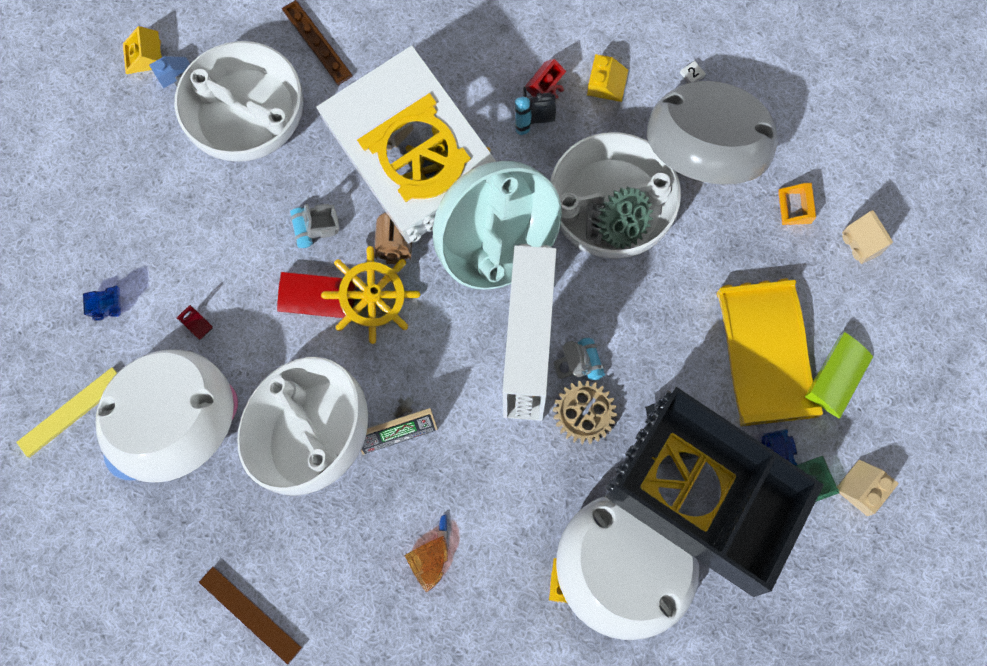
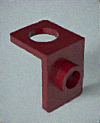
(195, 322)

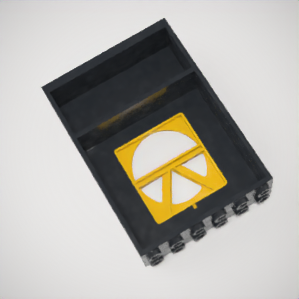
(760, 499)

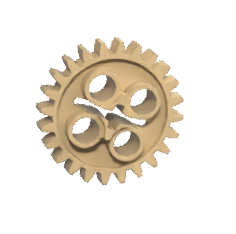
(599, 421)

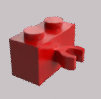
(546, 79)

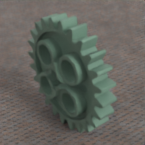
(625, 217)

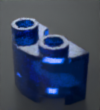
(102, 303)
(781, 444)

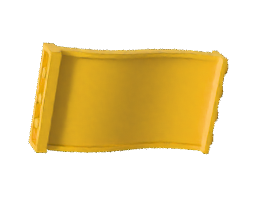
(767, 352)

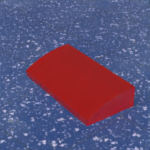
(303, 295)

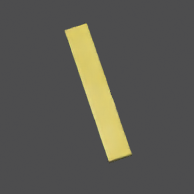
(65, 415)

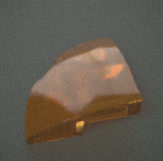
(428, 562)

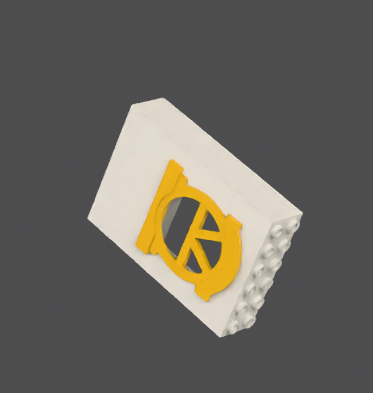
(383, 105)

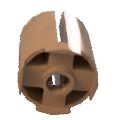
(386, 246)

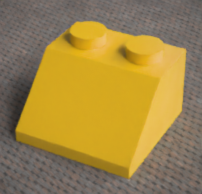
(141, 50)
(607, 78)

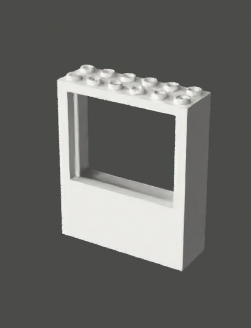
(529, 332)

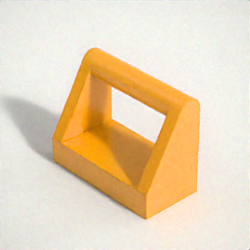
(807, 203)

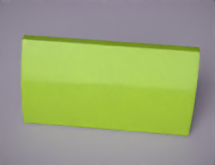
(839, 375)

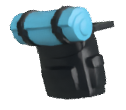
(533, 109)

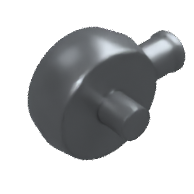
(405, 405)

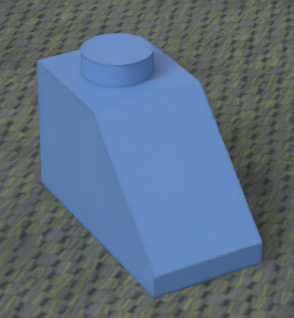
(168, 68)

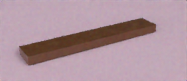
(317, 42)
(250, 615)

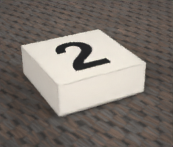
(692, 72)

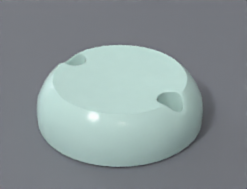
(488, 216)

